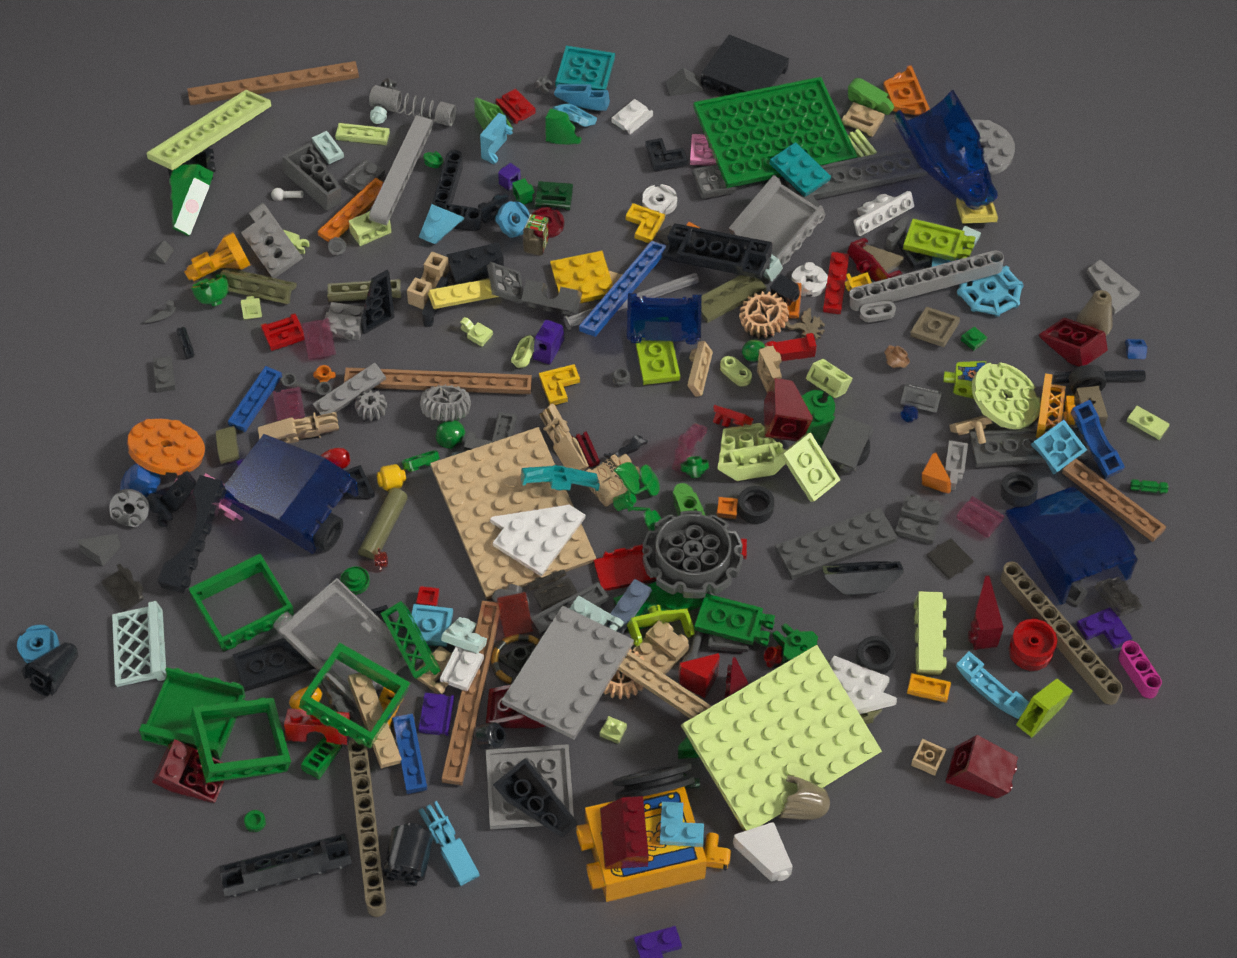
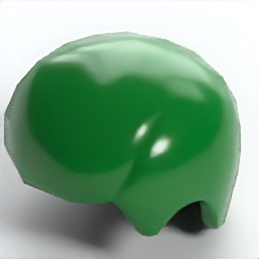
(450, 433)

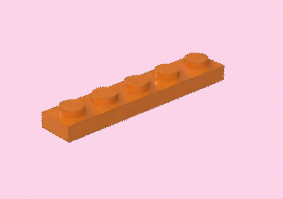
(357, 206)

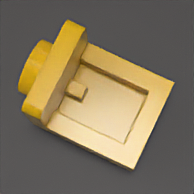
(856, 281)

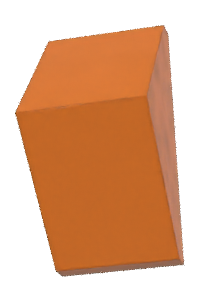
(935, 476)

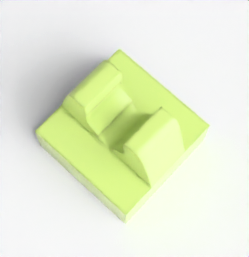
(251, 308)
(613, 730)

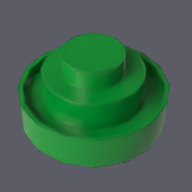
(694, 466)
(355, 579)

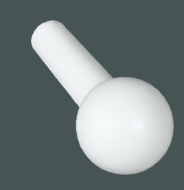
(278, 194)

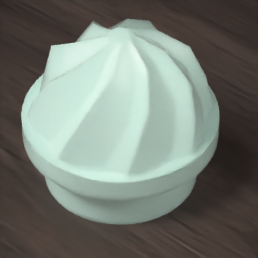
(378, 115)

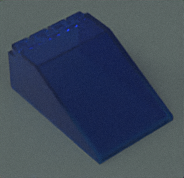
(288, 489)
(1071, 538)

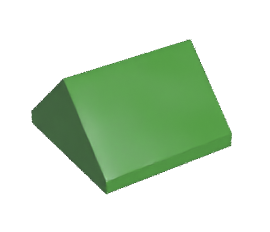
(486, 112)

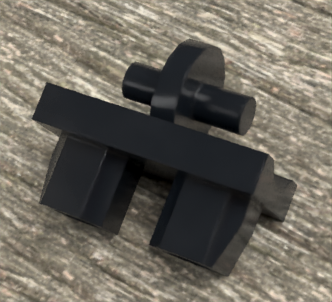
(490, 209)

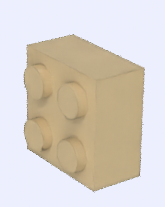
(928, 757)

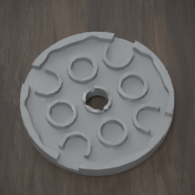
(997, 145)

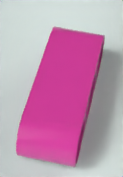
(1139, 678)

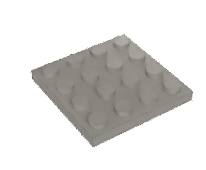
(550, 761)

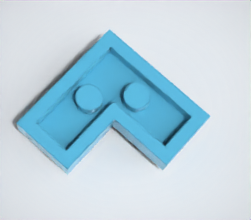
(676, 831)

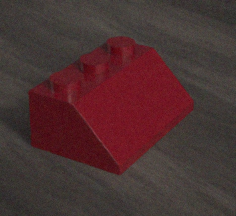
(624, 833)

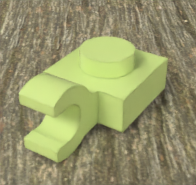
(477, 333)

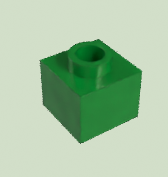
(522, 191)

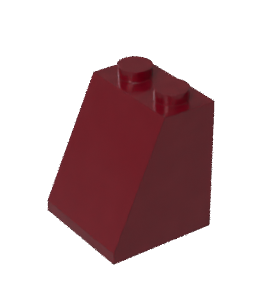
(785, 412)
(982, 767)

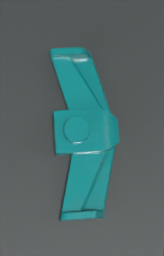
(559, 477)

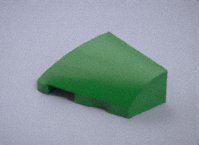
(560, 129)

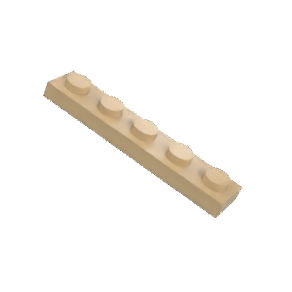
(371, 711)

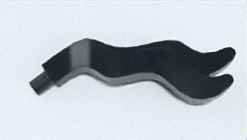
(634, 445)

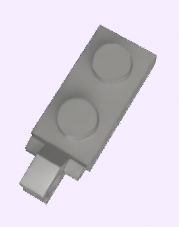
(956, 461)

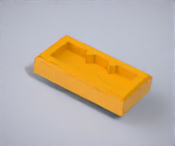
(928, 687)

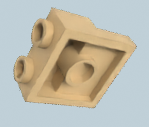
(768, 366)
(662, 647)

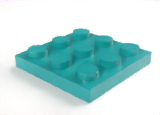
(585, 67)

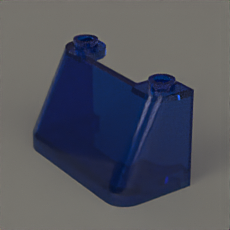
(664, 319)

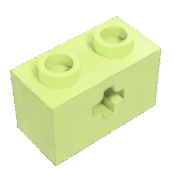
(365, 230)

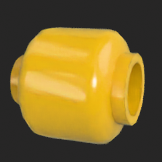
(391, 477)

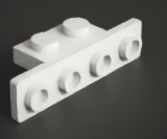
(881, 210)

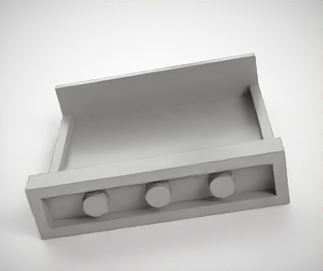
(779, 218)

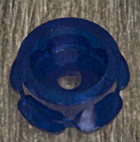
(909, 413)

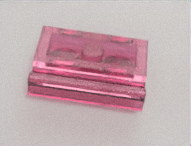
(319, 339)
(289, 404)
(980, 517)

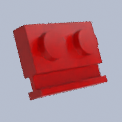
(516, 106)

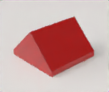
(699, 674)

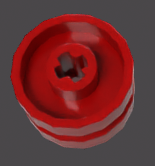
(1032, 644)

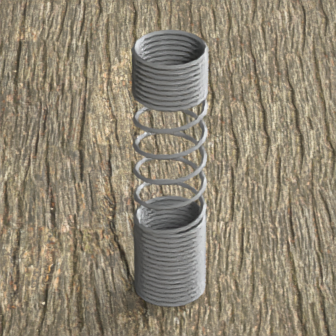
(391, 101)

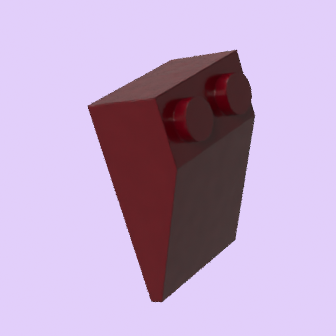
(1075, 341)
(987, 621)
(504, 715)

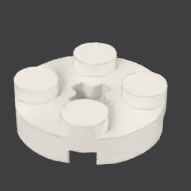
(666, 193)
(813, 272)

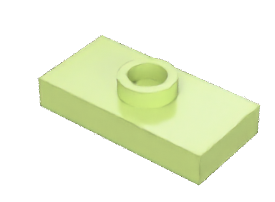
(1148, 422)

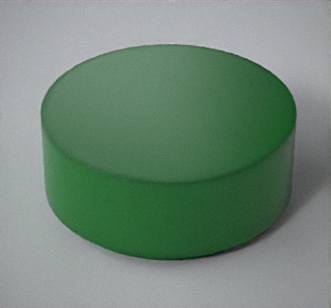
(254, 821)

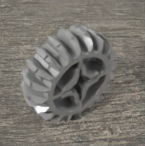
(445, 403)

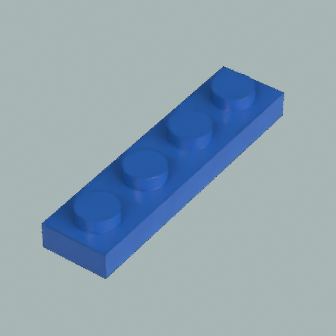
(255, 399)
(410, 753)

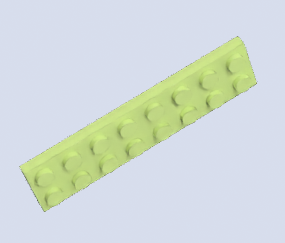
(208, 129)

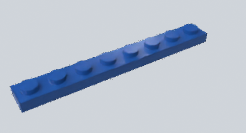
(618, 293)

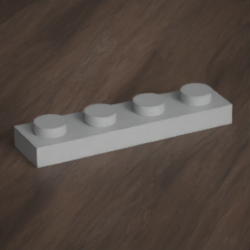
(350, 390)

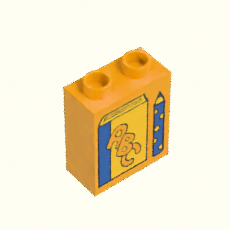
(666, 863)

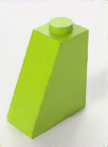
(1044, 707)

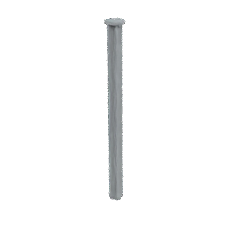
(649, 293)

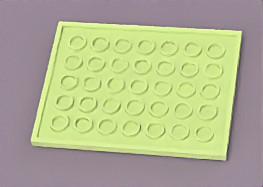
(780, 726)

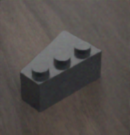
(472, 263)

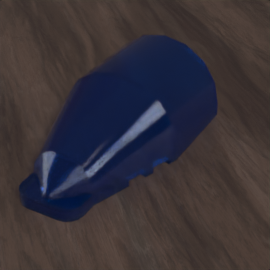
(950, 150)

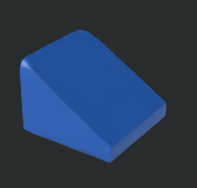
(1136, 348)

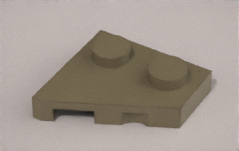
(886, 259)

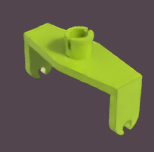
(662, 616)

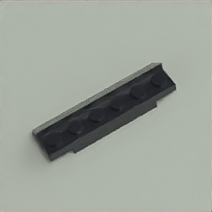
(718, 251)
(285, 865)

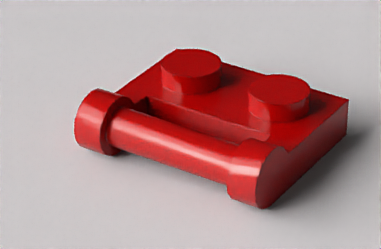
(285, 335)

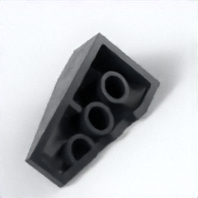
(378, 304)

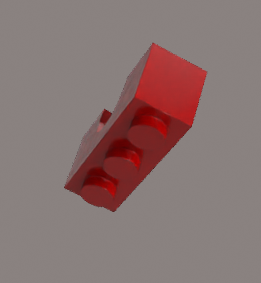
(299, 724)

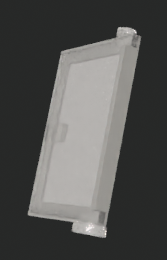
(343, 618)

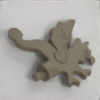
(807, 326)

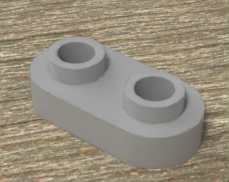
(876, 311)

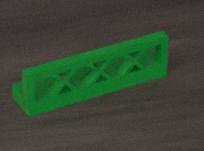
(417, 639)

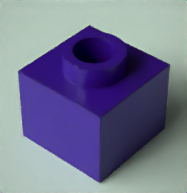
(508, 175)

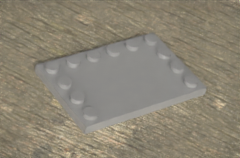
(567, 672)

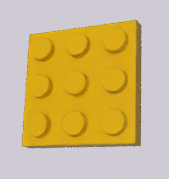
(583, 273)

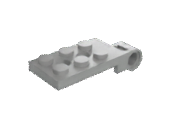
(268, 228)

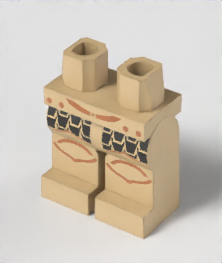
(610, 482)

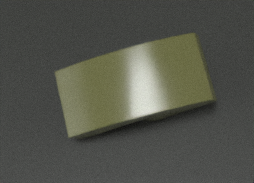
(227, 445)

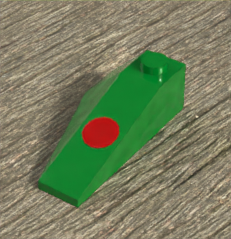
(189, 190)

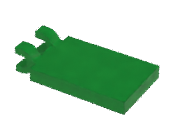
(734, 620)

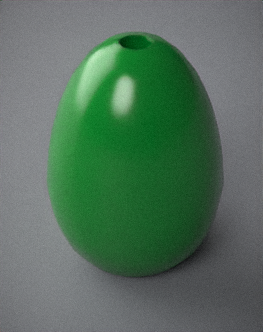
(751, 350)

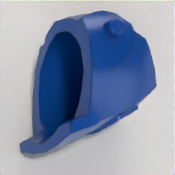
(140, 480)

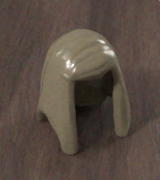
(807, 803)

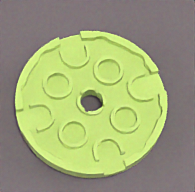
(1019, 408)

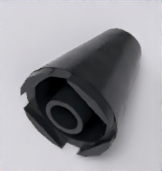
(50, 668)

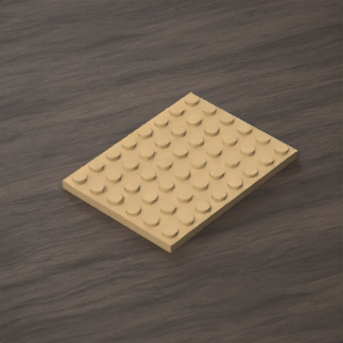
(489, 484)

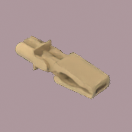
(293, 430)
(564, 445)

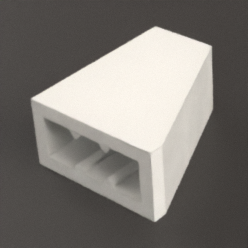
(765, 851)

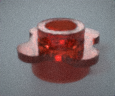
(381, 559)

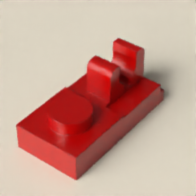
(727, 414)

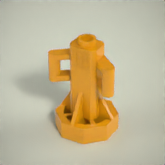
(227, 255)

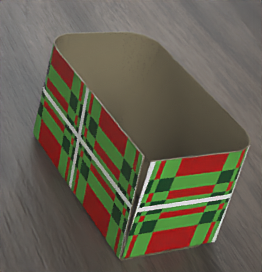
(531, 243)

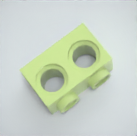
(829, 378)

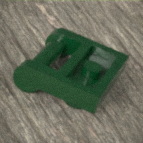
(554, 195)

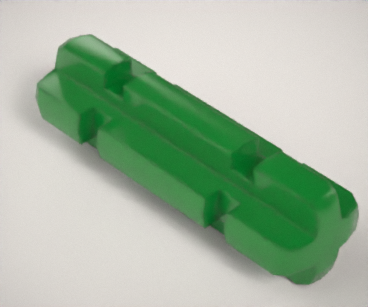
(1149, 486)

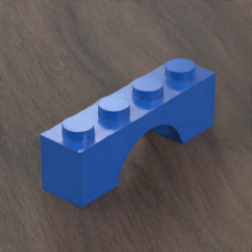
(1092, 432)

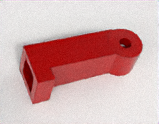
(795, 348)

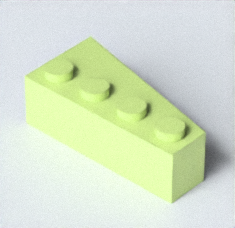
(929, 633)

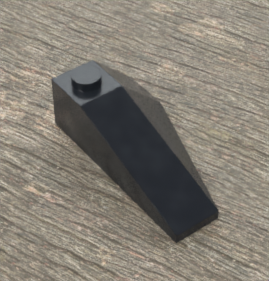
(532, 795)

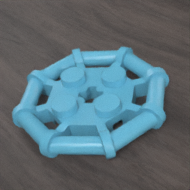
(995, 296)

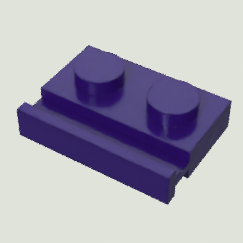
(436, 714)

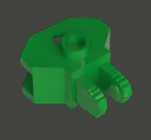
(795, 642)

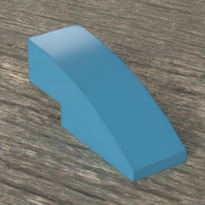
(583, 96)

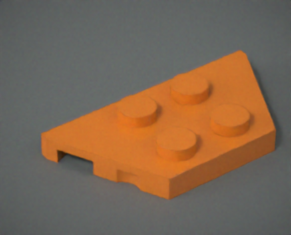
(906, 93)

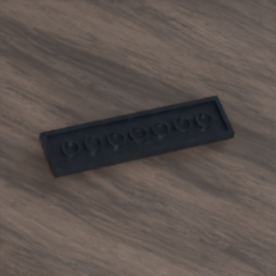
(276, 661)

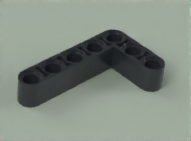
(446, 191)

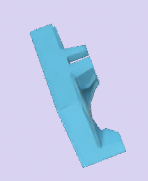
(494, 137)
(1059, 446)

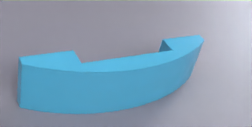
(990, 687)

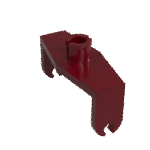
(867, 263)

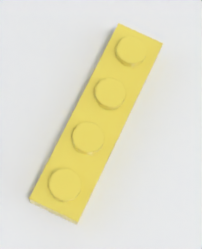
(461, 293)

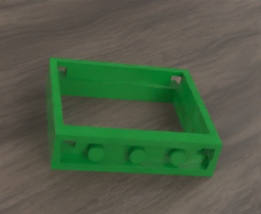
(229, 578)
(372, 671)
(243, 768)

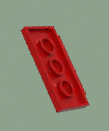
(621, 567)

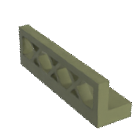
(259, 285)
(732, 296)

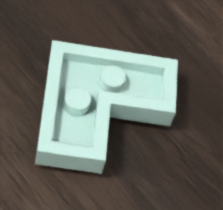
(462, 635)

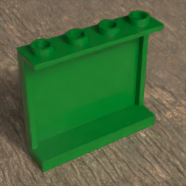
(174, 706)

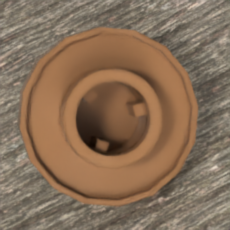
(896, 357)

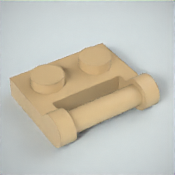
(863, 119)
(429, 679)

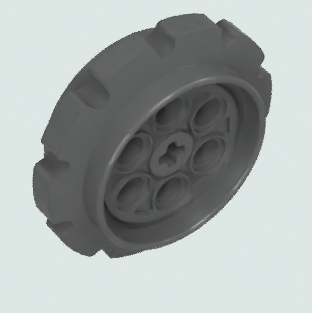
(688, 542)

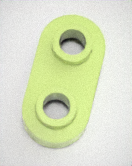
(523, 352)
(734, 370)

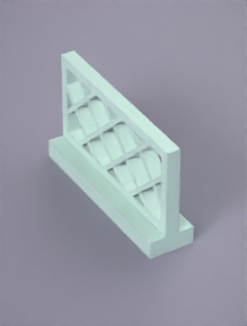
(156, 645)

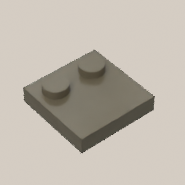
(935, 327)

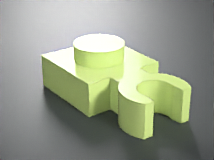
(295, 239)

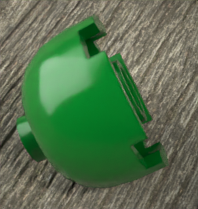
(211, 290)

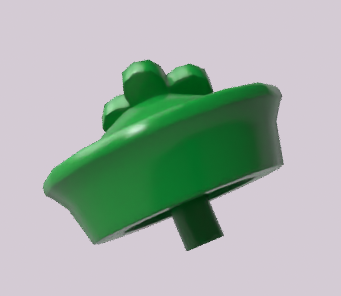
(433, 160)

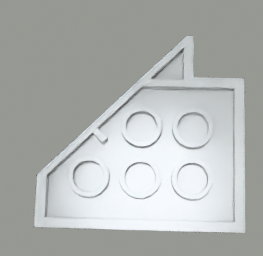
(536, 535)
(862, 685)

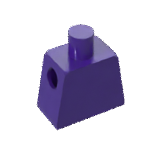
(552, 336)

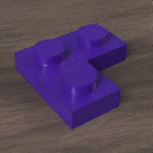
(1107, 623)
(657, 943)

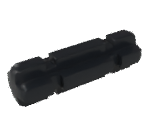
(185, 343)

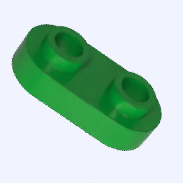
(413, 463)

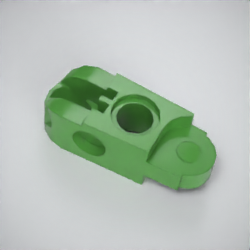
(869, 96)
(685, 497)

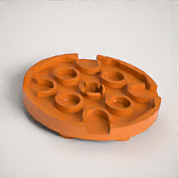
(147, 449)

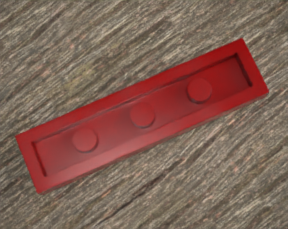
(836, 283)

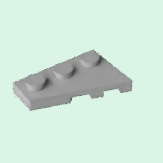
(1108, 280)

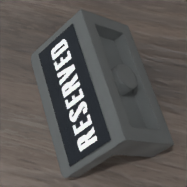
(921, 397)

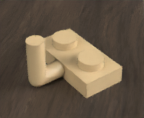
(978, 423)

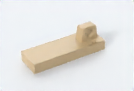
(701, 361)

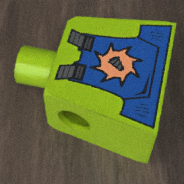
(963, 377)

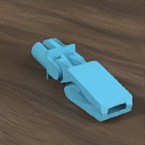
(453, 852)

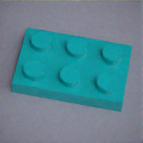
(800, 169)

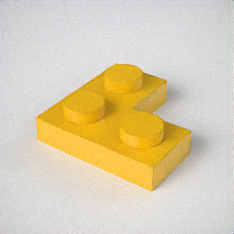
(648, 221)
(555, 381)

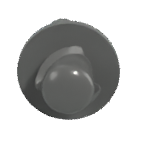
(129, 507)

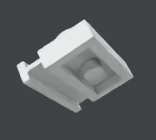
(632, 116)
(461, 668)

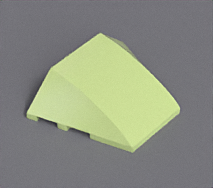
(749, 453)

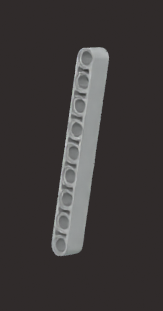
(401, 170)
(927, 279)

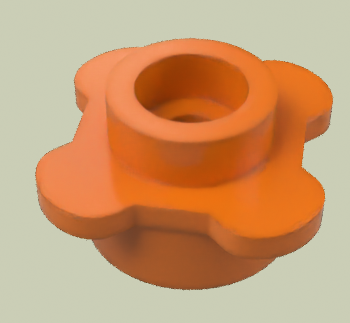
(324, 370)

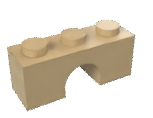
(434, 268)

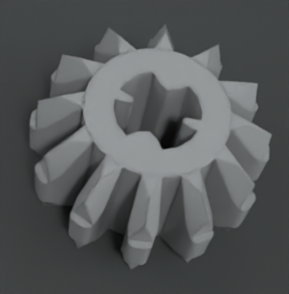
(370, 405)

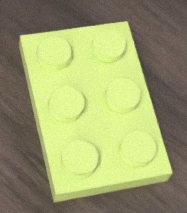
(810, 467)

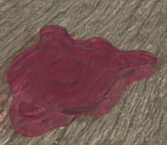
(687, 442)

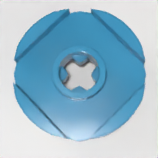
(505, 222)
(31, 636)

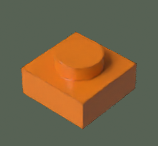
(727, 507)

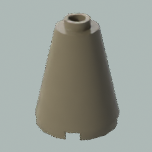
(1098, 312)

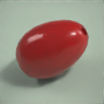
(338, 456)

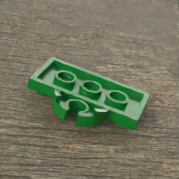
(821, 413)

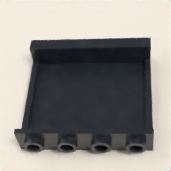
(742, 67)

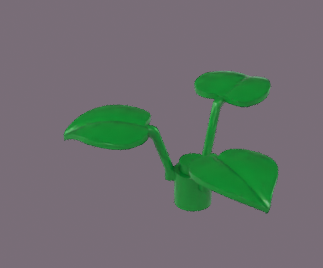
(630, 478)

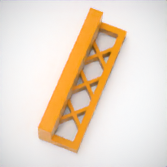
(1045, 409)

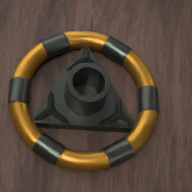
(514, 659)

